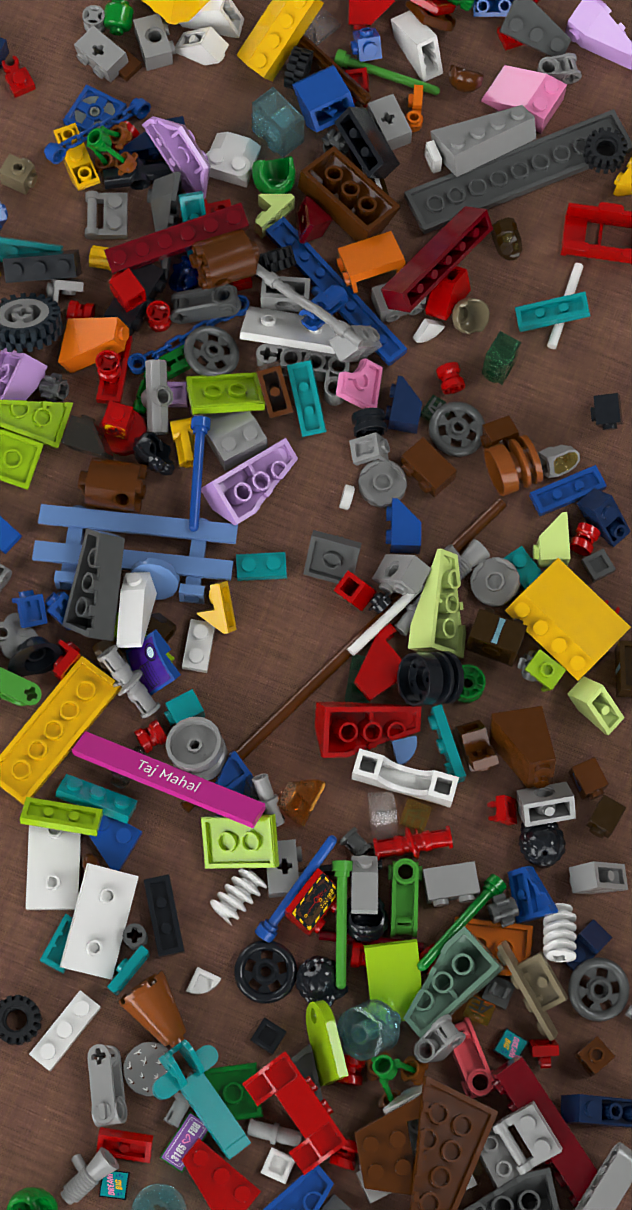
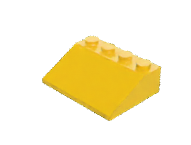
(568, 619)

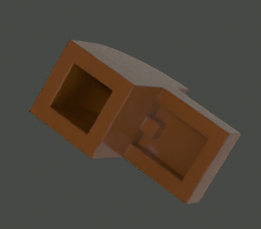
(476, 746)

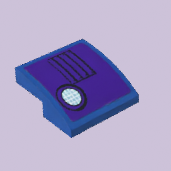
(153, 662)

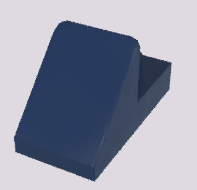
(589, 943)

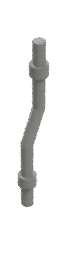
(340, 328)

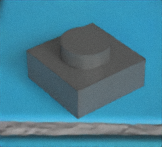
(598, 565)

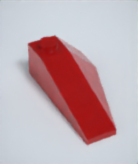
(352, 725)

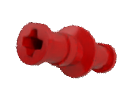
(413, 843)

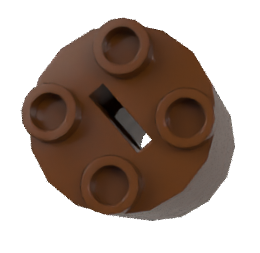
(224, 259)
(113, 485)

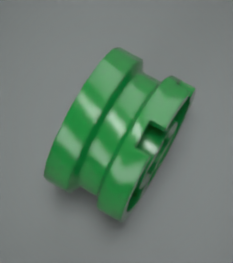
(478, 682)

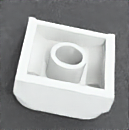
(232, 158)

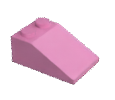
(532, 89)

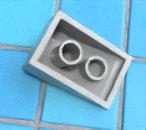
(234, 437)

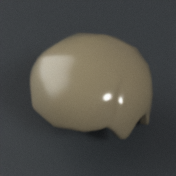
(470, 315)

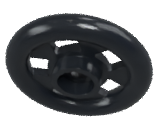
(243, 977)

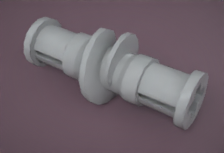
(129, 681)

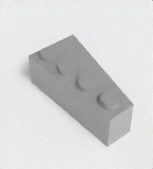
(483, 138)

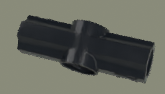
(140, 178)

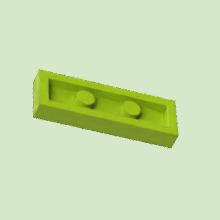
(61, 816)

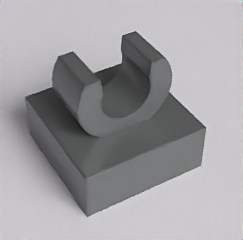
(498, 992)

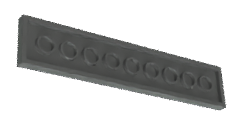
(511, 174)

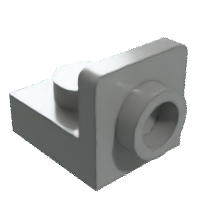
(67, 285)
(369, 449)

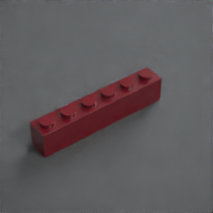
(175, 239)
(437, 259)
(572, 1165)

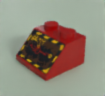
(313, 904)

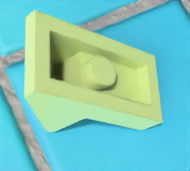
(274, 207)

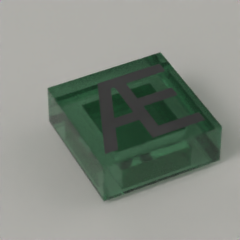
(434, 403)

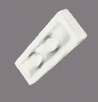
(65, 1030)

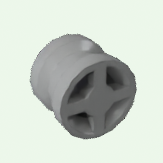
(96, 14)

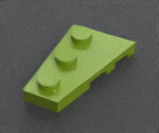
(36, 420)

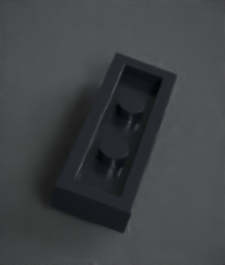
(164, 916)

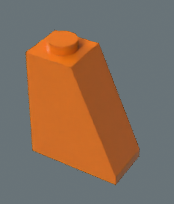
(88, 337)

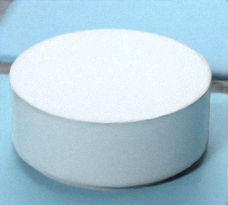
(347, 497)

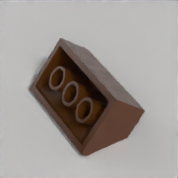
(347, 195)

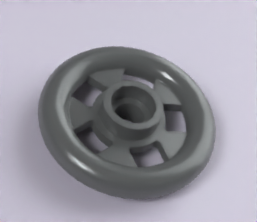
(223, 339)
(443, 442)
(577, 992)

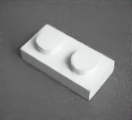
(198, 646)

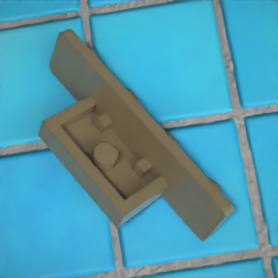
(537, 984)

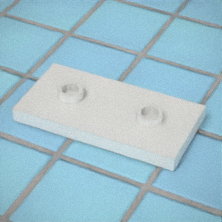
(284, 330)
(53, 869)
(99, 921)

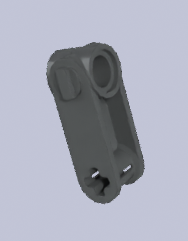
(204, 304)

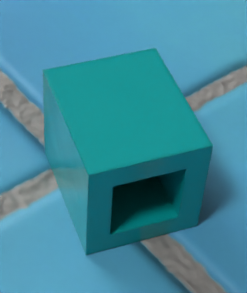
(183, 707)

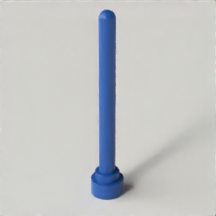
(200, 427)
(268, 929)

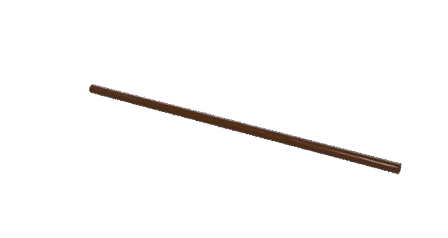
(343, 654)

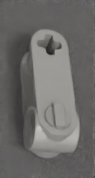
(106, 1086)

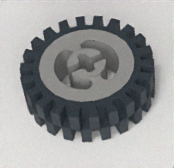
(29, 322)

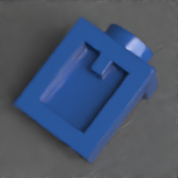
(56, 606)
(30, 609)

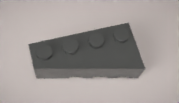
(96, 586)

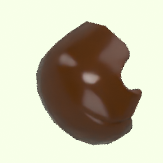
(464, 79)

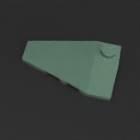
(455, 978)

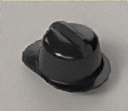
(34, 657)

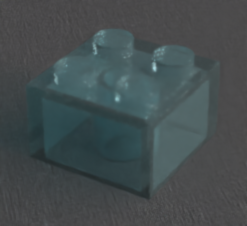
(277, 122)

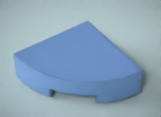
(404, 749)

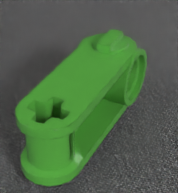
(13, 688)
(404, 898)

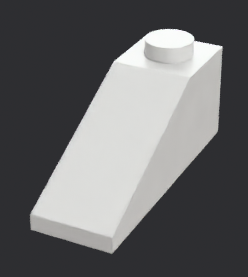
(135, 609)

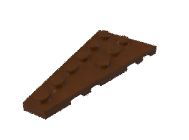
(448, 1145)

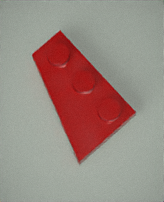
(217, 1180)

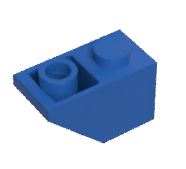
(405, 529)

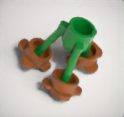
(102, 139)
(386, 1069)

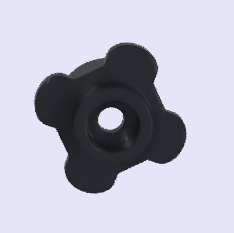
(380, 602)

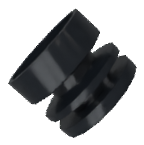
(430, 678)

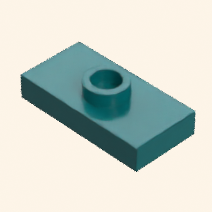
(53, 953)
(128, 969)

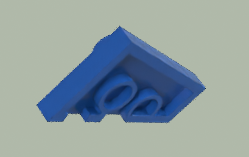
(305, 1193)

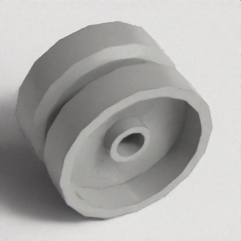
(197, 747)

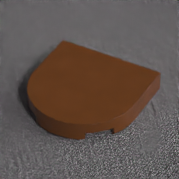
(442, 22)

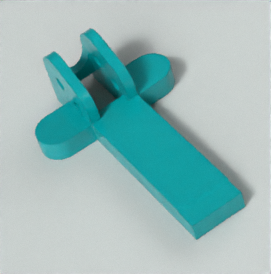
(201, 1095)

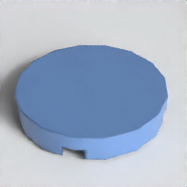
(163, 576)

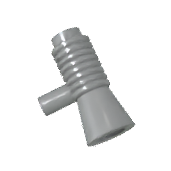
(470, 557)
(88, 1176)

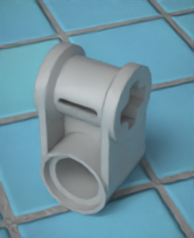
(561, 67)
(442, 1038)

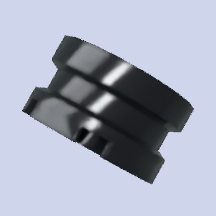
(368, 422)

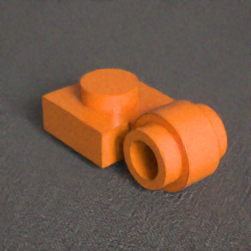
(414, 117)

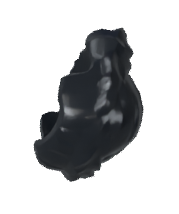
(154, 453)
(542, 838)
(367, 926)
(319, 983)

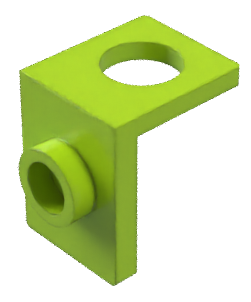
(545, 670)

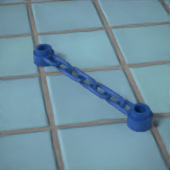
(56, 152)
(141, 358)

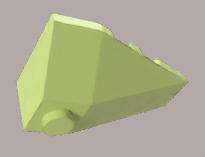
(437, 616)

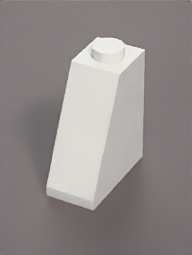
(221, 16)
(418, 45)

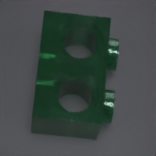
(500, 358)

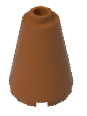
(156, 1009)

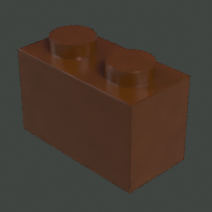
(274, 389)
(428, 467)

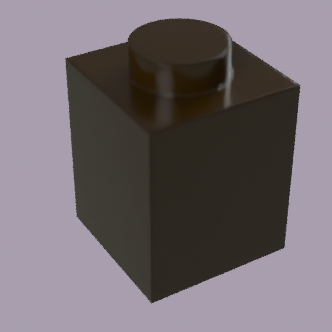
(605, 817)

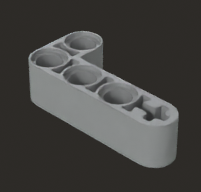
(323, 373)
(610, 1181)

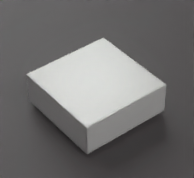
(433, 156)
(278, 1165)

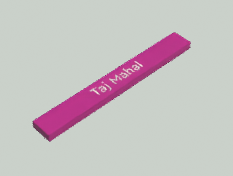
(169, 779)

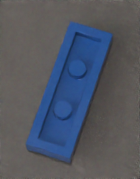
(567, 490)

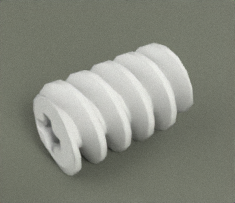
(237, 894)
(560, 934)

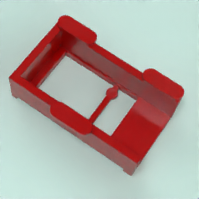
(575, 231)

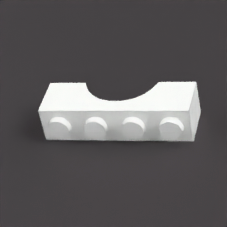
(421, 784)

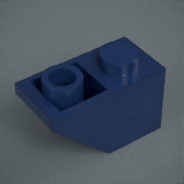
(406, 407)
(603, 513)

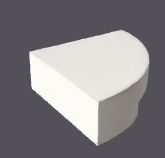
(428, 330)
(202, 982)

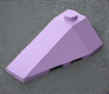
(598, 32)
(19, 375)
(245, 487)

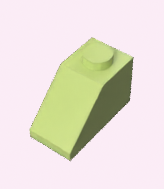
(553, 543)
(596, 704)

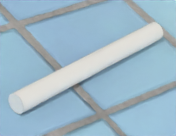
(570, 289)
(376, 627)

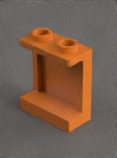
(369, 259)

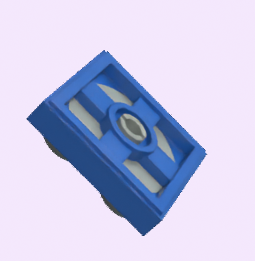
(92, 108)

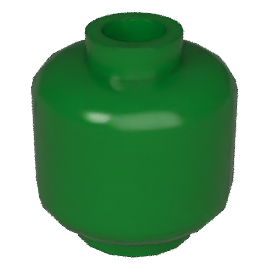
(118, 17)

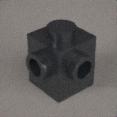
(607, 411)

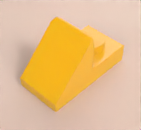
(222, 614)

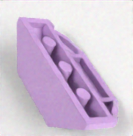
(180, 152)

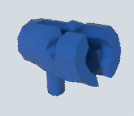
(330, 300)

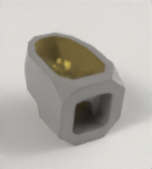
(558, 460)

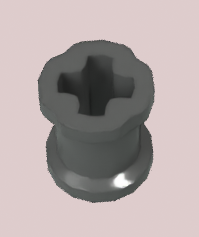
(356, 843)
(129, 931)

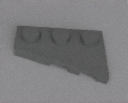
(534, 28)

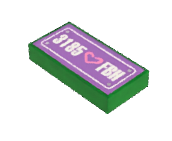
(184, 1138)

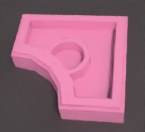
(362, 385)

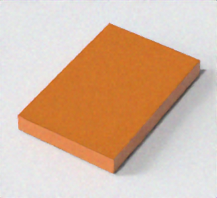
(491, 935)

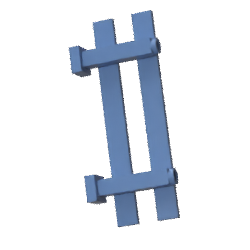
(192, 566)

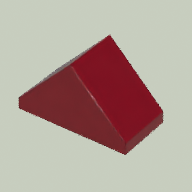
(311, 220)

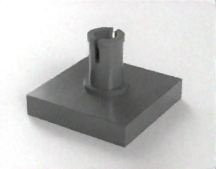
(331, 556)

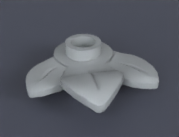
(15, 635)

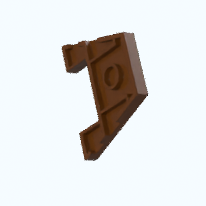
(387, 1150)

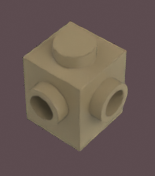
(18, 174)

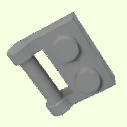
(115, 215)
(534, 1133)

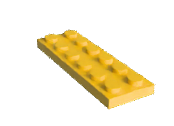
(55, 729)

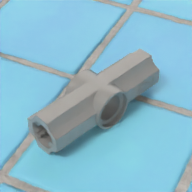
(157, 396)

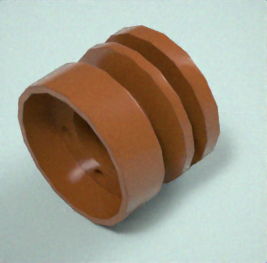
(513, 465)

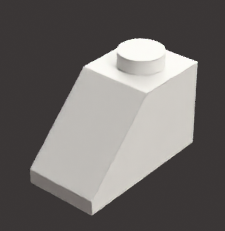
(202, 46)

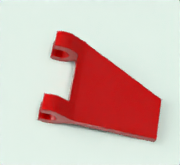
(379, 666)

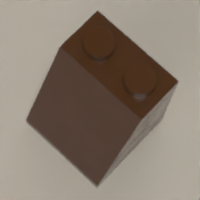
(524, 744)

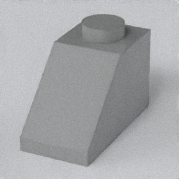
(598, 878)
(364, 885)

